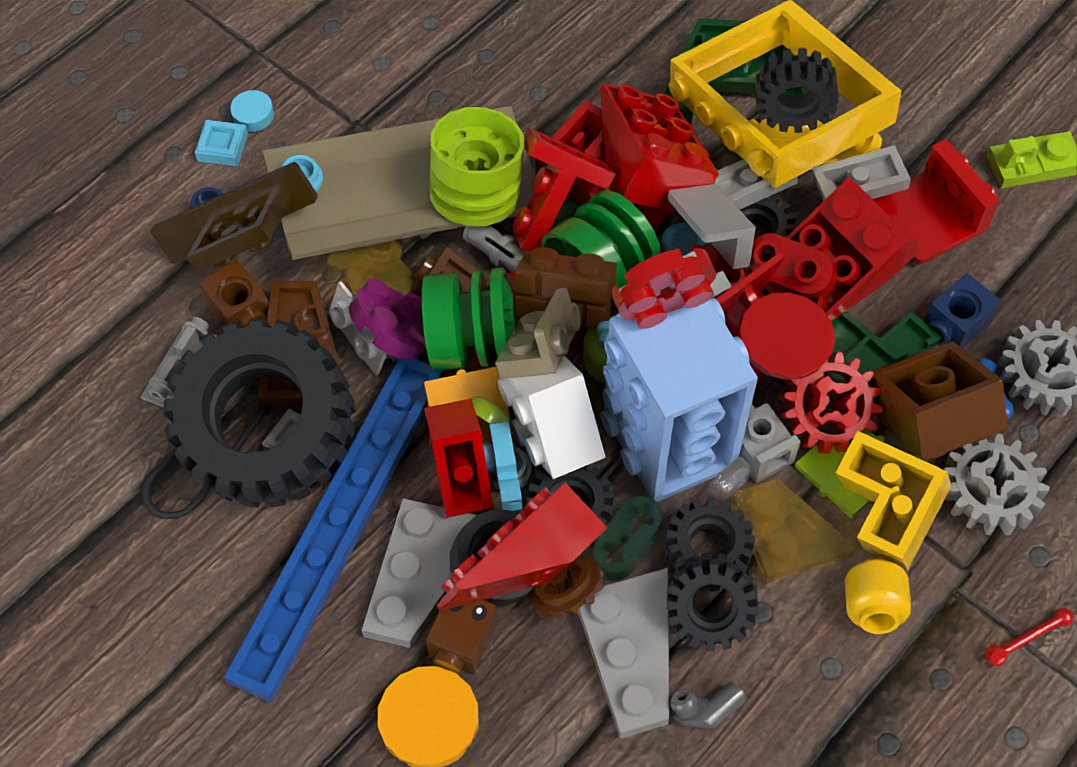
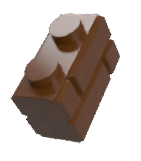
(585, 277)

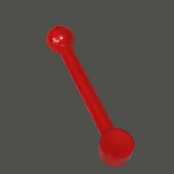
(998, 654)

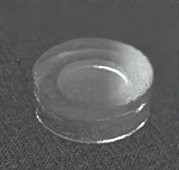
(730, 479)

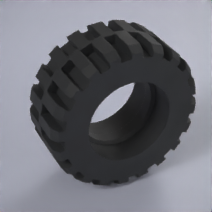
(224, 367)

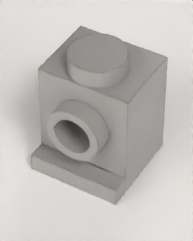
(768, 451)

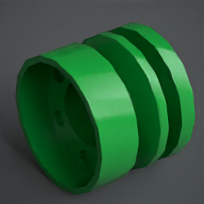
(608, 228)
(466, 319)

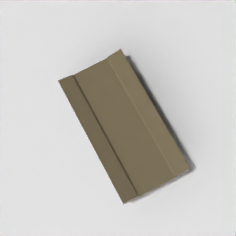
(371, 189)

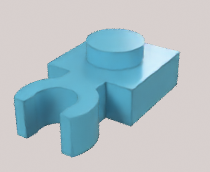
(501, 458)

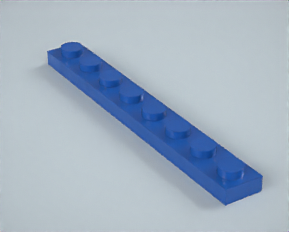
(332, 533)

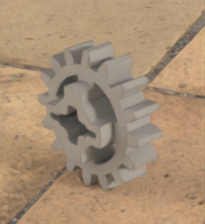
(1027, 358)
(1011, 477)

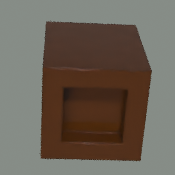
(231, 286)

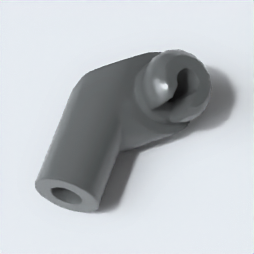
(706, 712)

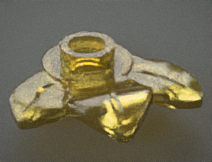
(369, 262)

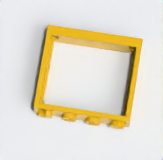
(789, 25)

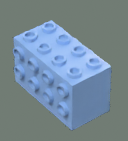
(677, 397)

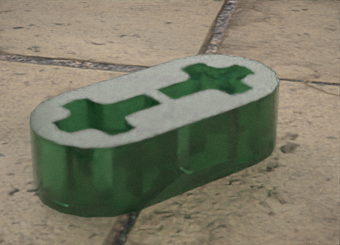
(635, 544)

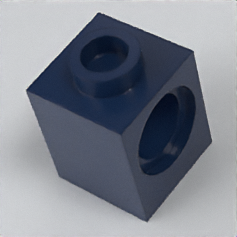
(968, 300)

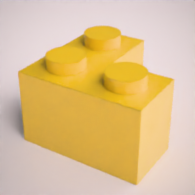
(904, 494)

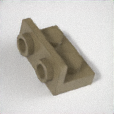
(540, 339)

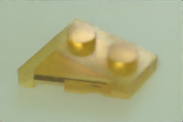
(788, 532)

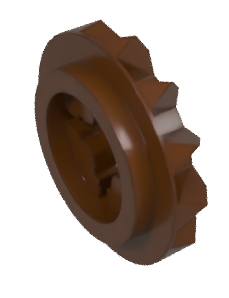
(560, 597)

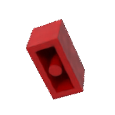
(459, 457)

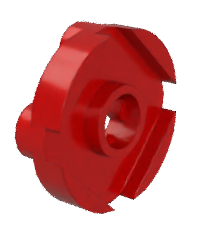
(664, 286)

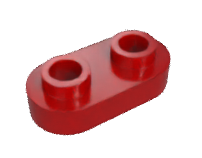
(797, 258)

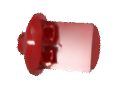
(781, 331)

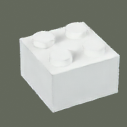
(554, 419)

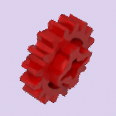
(843, 417)

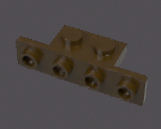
(234, 220)

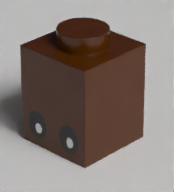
(462, 636)

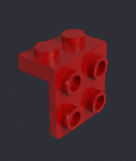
(942, 204)

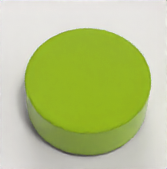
(488, 414)

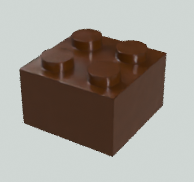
(940, 401)

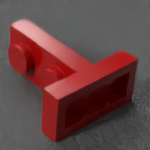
(553, 184)

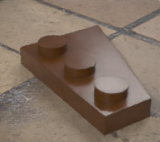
(302, 306)

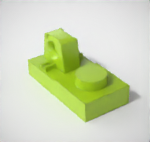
(1033, 159)

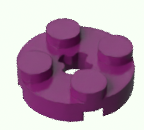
(391, 318)

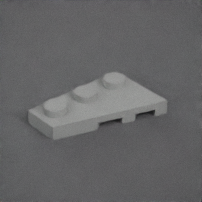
(413, 572)
(632, 650)

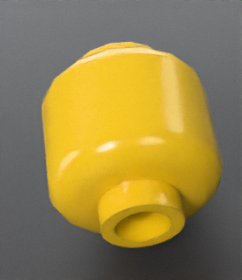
(877, 595)

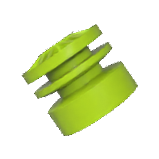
(475, 166)

